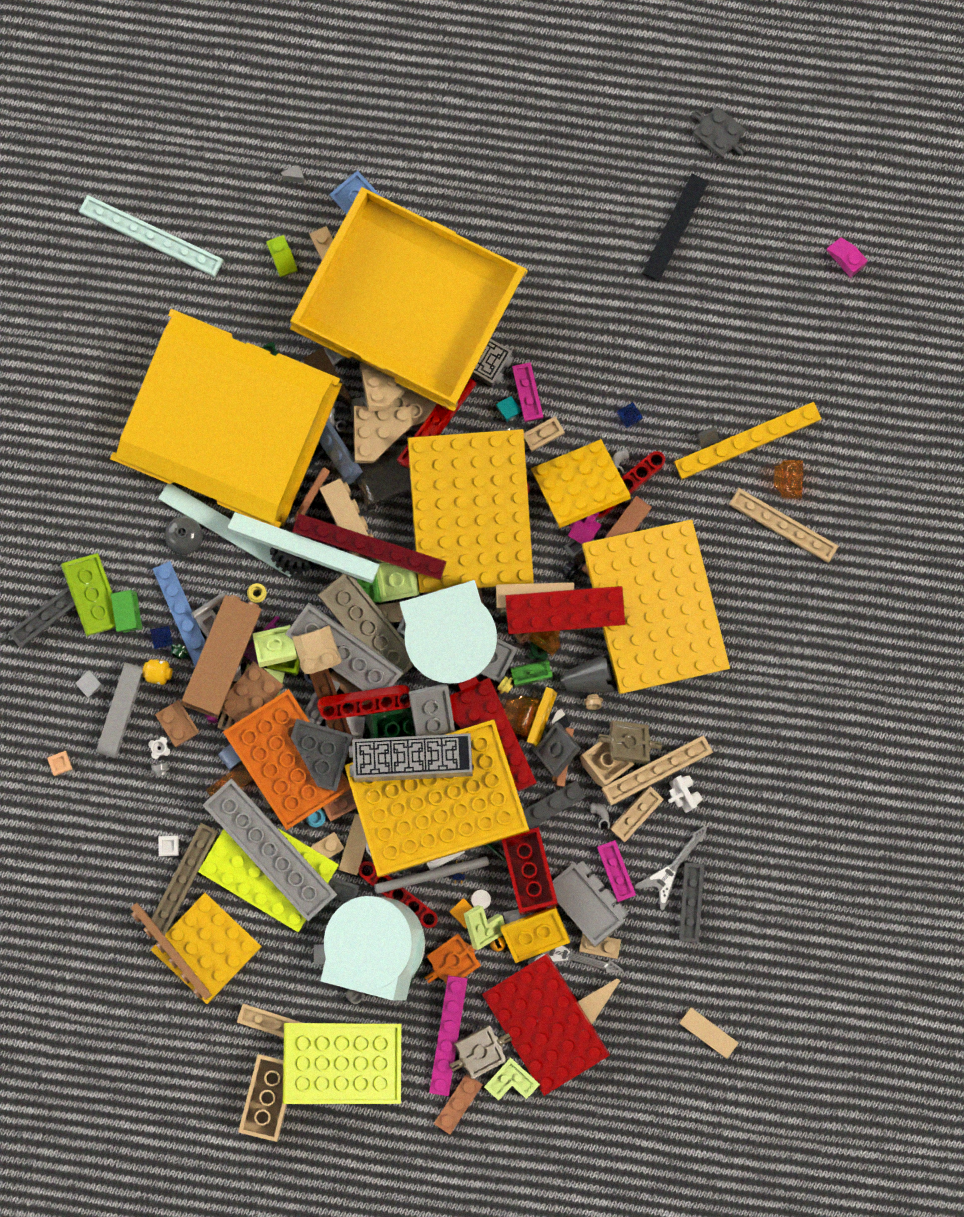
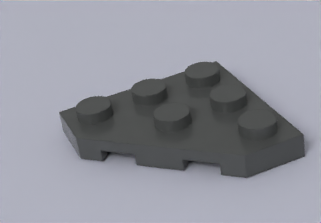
(322, 751)

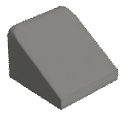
(293, 175)
(88, 684)

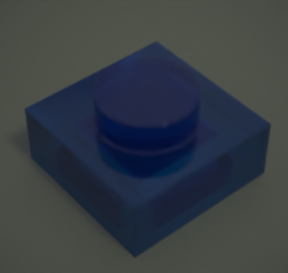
(629, 415)
(161, 637)

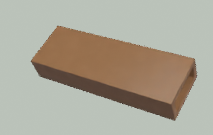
(221, 656)

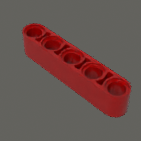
(637, 481)
(357, 698)
(407, 899)

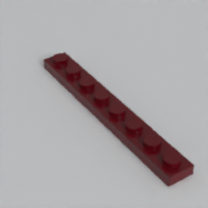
(369, 547)

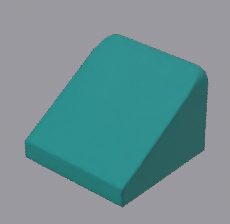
(508, 408)

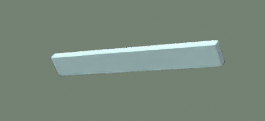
(151, 236)
(215, 522)
(303, 547)

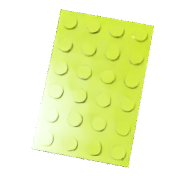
(238, 873)
(342, 1063)

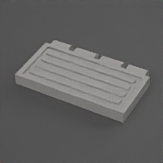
(585, 903)

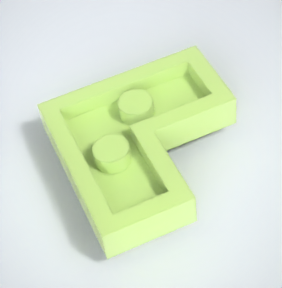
(482, 930)
(511, 1075)

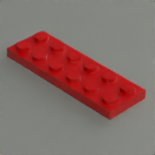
(565, 610)

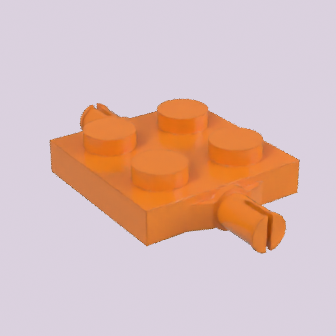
(453, 959)

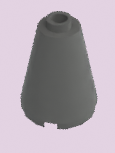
(590, 676)

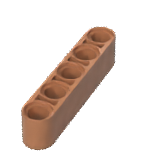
(628, 521)

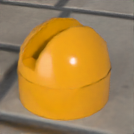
(494, 947)

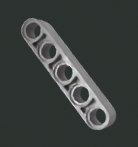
(120, 710)

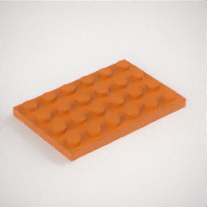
(274, 762)

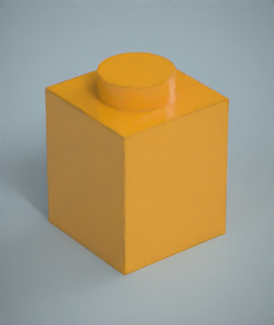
(459, 910)

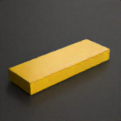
(542, 717)

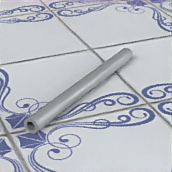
(431, 875)

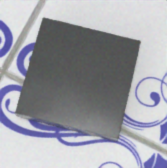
(556, 749)

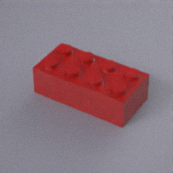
(529, 872)

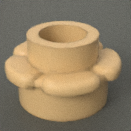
(593, 702)

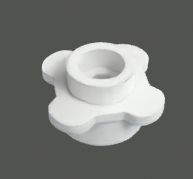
(155, 744)

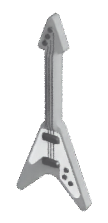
(664, 878)
(563, 954)

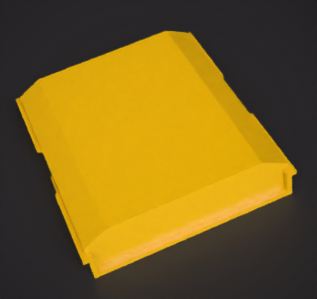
(407, 298)
(227, 419)

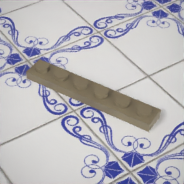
(184, 877)

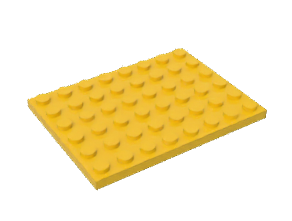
(472, 507)
(667, 606)
(441, 816)

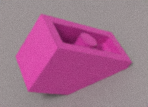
(847, 256)

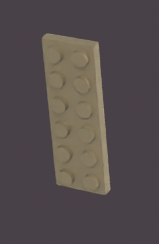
(365, 620)

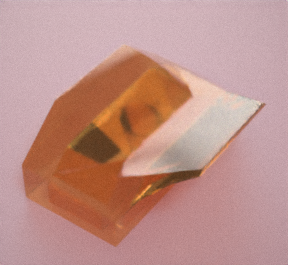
(789, 479)
(547, 640)
(522, 714)

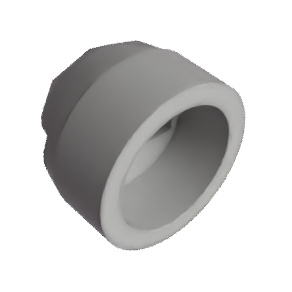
(354, 996)

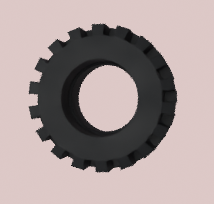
(288, 561)

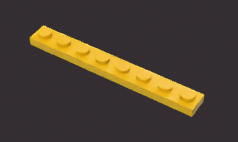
(747, 440)

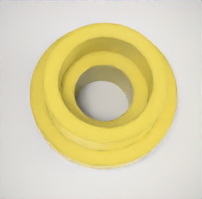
(254, 587)
(505, 685)

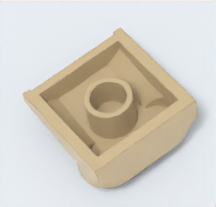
(317, 650)
(600, 766)

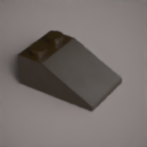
(322, 362)

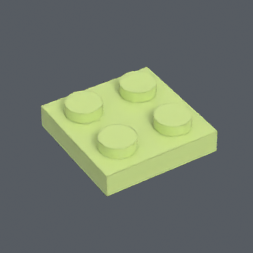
(396, 582)
(274, 646)

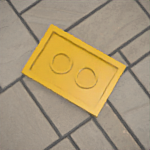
(535, 934)

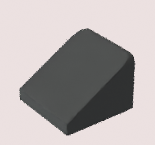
(708, 437)
(575, 551)

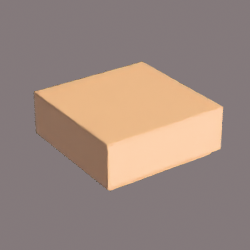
(60, 763)

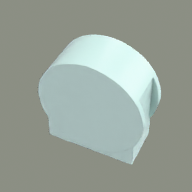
(449, 633)
(373, 947)

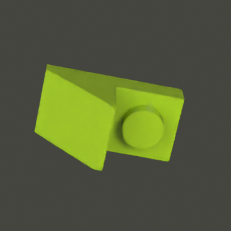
(282, 256)
(291, 667)

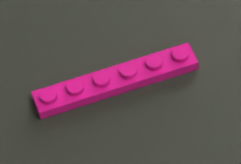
(448, 1035)

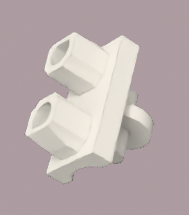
(681, 794)

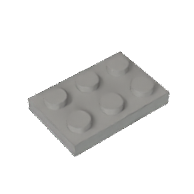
(432, 711)

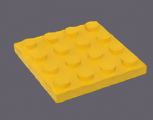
(580, 483)
(210, 945)

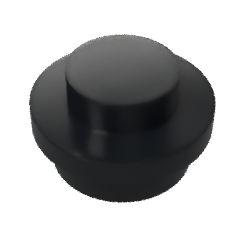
(570, 570)

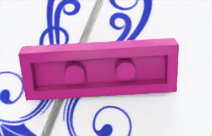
(527, 392)
(616, 871)

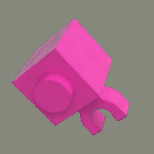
(584, 529)

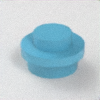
(316, 819)

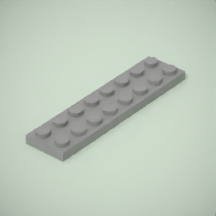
(269, 849)

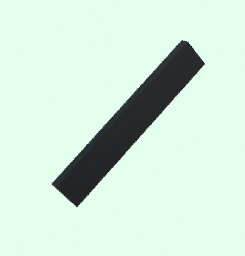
(675, 227)

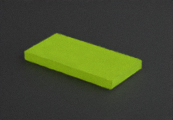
(90, 593)

